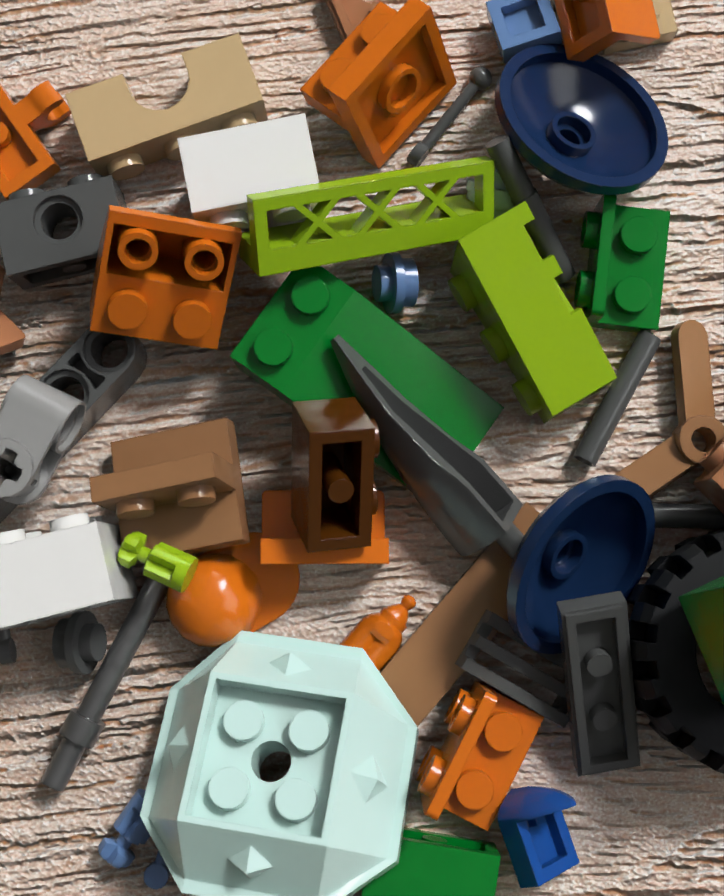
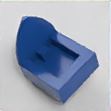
(537, 833)

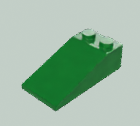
(294, 359)

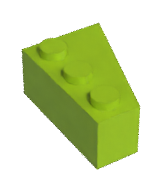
(528, 316)

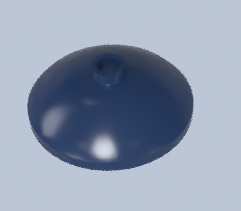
(581, 121)
(578, 547)

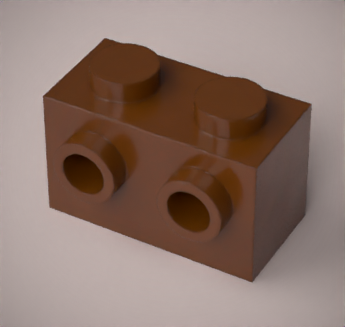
(333, 473)

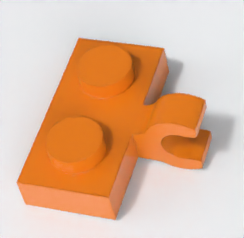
(22, 154)

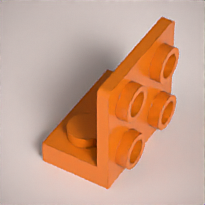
(478, 757)

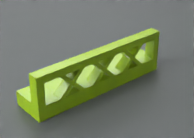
(377, 228)

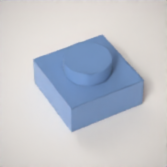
(522, 25)

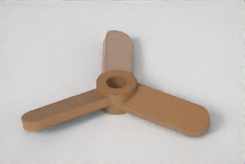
(694, 410)

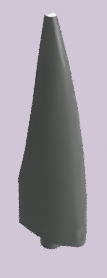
(444, 476)

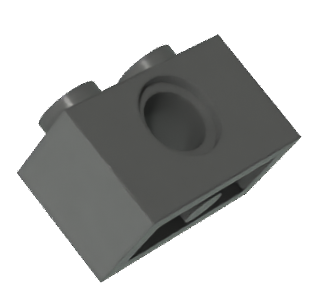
(28, 226)

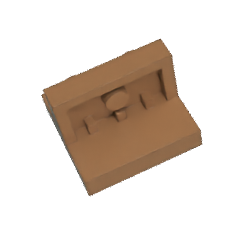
(178, 487)

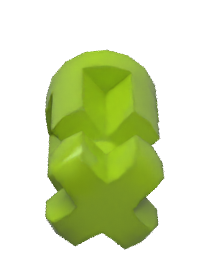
(161, 563)

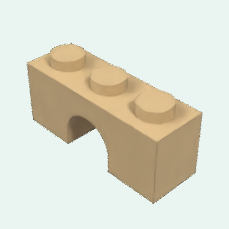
(125, 136)

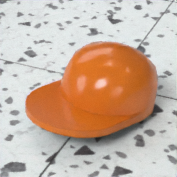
(232, 594)

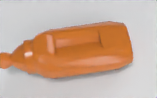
(381, 632)

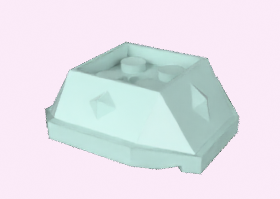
(335, 811)

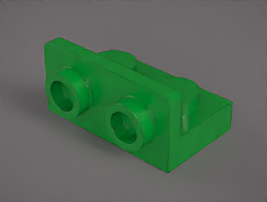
(623, 266)

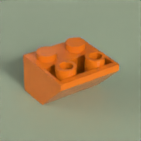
(163, 277)

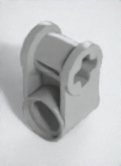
(34, 434)

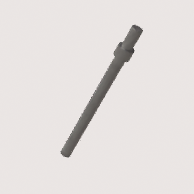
(85, 724)

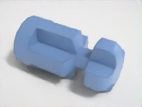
(131, 830)

